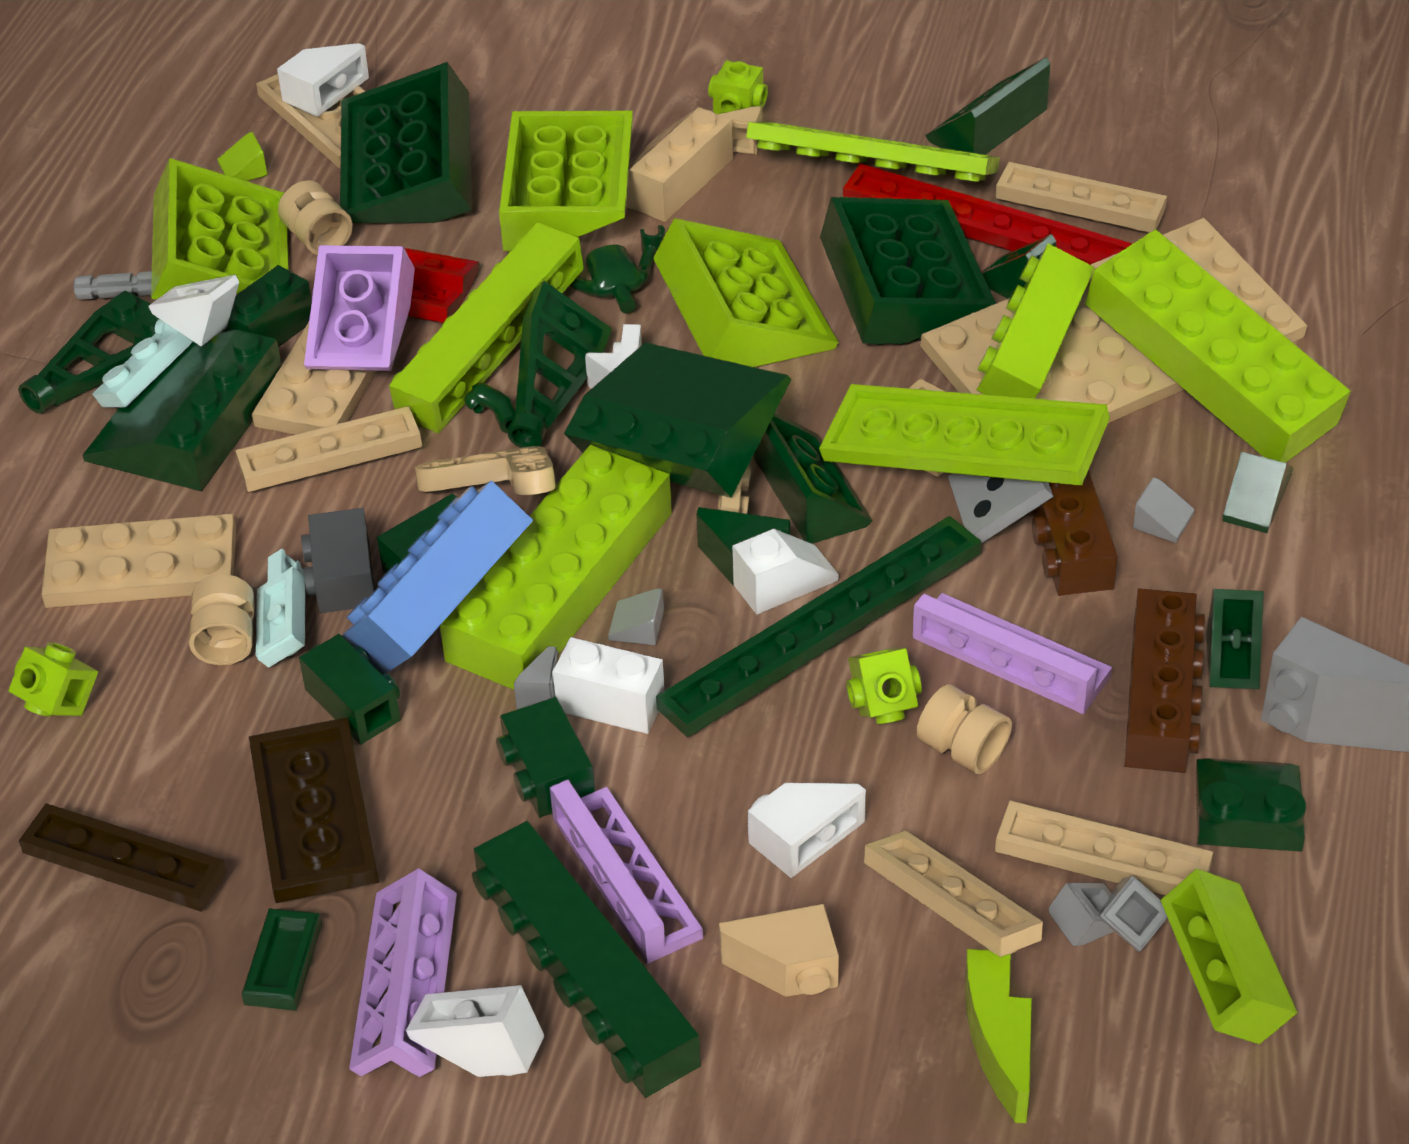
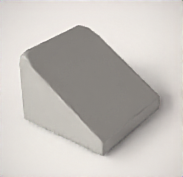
(1162, 512)
(638, 618)
(536, 681)
(1078, 910)
(1133, 912)

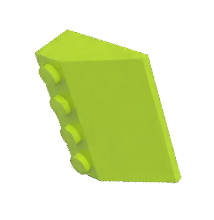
(565, 171)
(213, 229)
(741, 295)

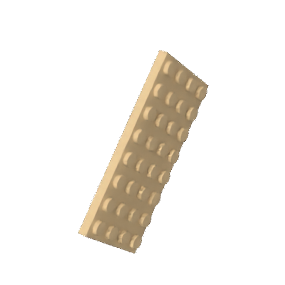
(1093, 358)

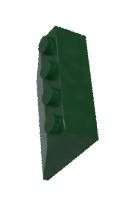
(407, 150)
(902, 266)
(190, 412)
(681, 415)

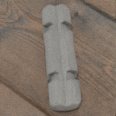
(112, 285)

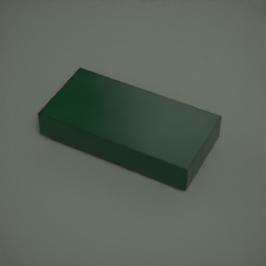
(282, 959)

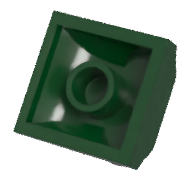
(1249, 804)

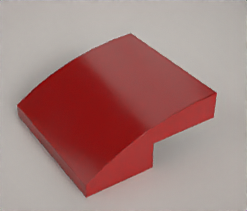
(439, 284)

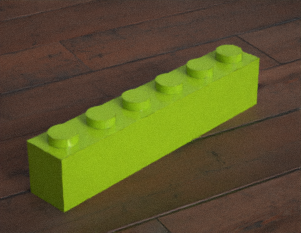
(484, 327)

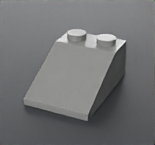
(1337, 691)

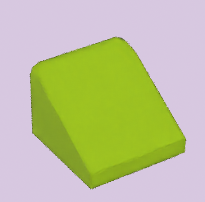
(244, 159)

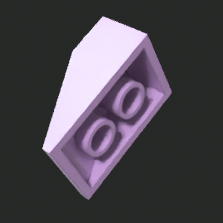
(358, 307)

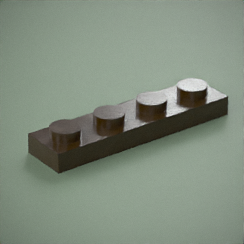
(123, 857)

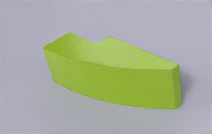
(999, 1029)

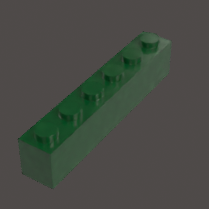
(586, 959)

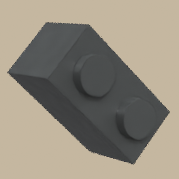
(339, 558)

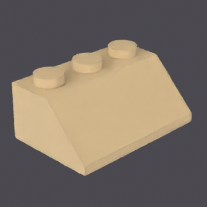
(679, 163)

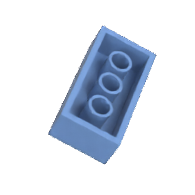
(435, 575)

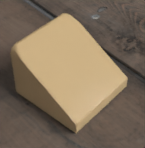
(739, 128)

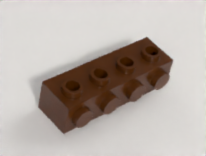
(1075, 539)
(1162, 681)

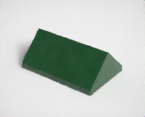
(996, 112)
(806, 485)

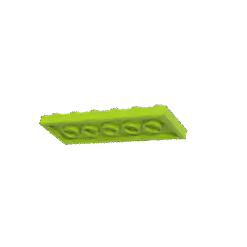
(858, 149)
(966, 433)

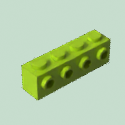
(1036, 326)

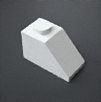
(322, 76)
(778, 569)
(804, 821)
(479, 1029)

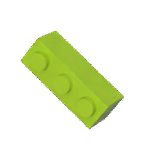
(1228, 957)

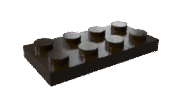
(312, 810)

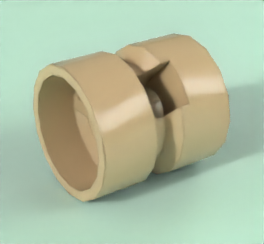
(314, 216)
(221, 619)
(969, 731)

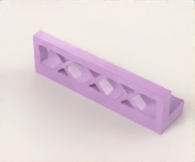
(1009, 651)
(616, 878)
(411, 970)

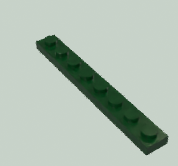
(817, 626)

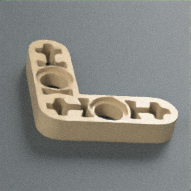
(525, 467)

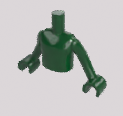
(615, 273)

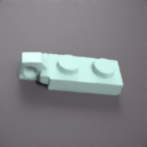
(280, 610)

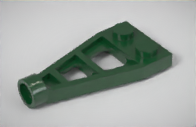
(125, 317)
(576, 331)

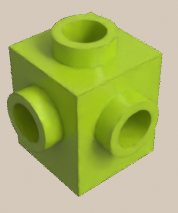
(737, 87)
(869, 674)
(52, 681)

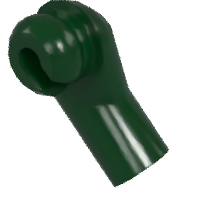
(498, 402)

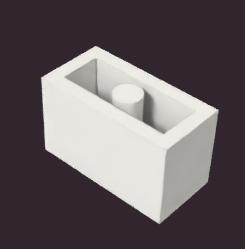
(608, 684)

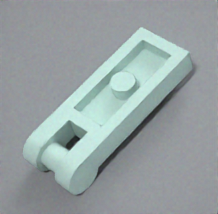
(147, 361)

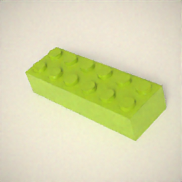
(1217, 347)
(558, 566)

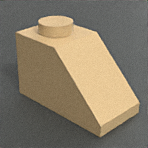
(783, 950)

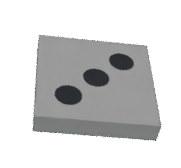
(995, 502)

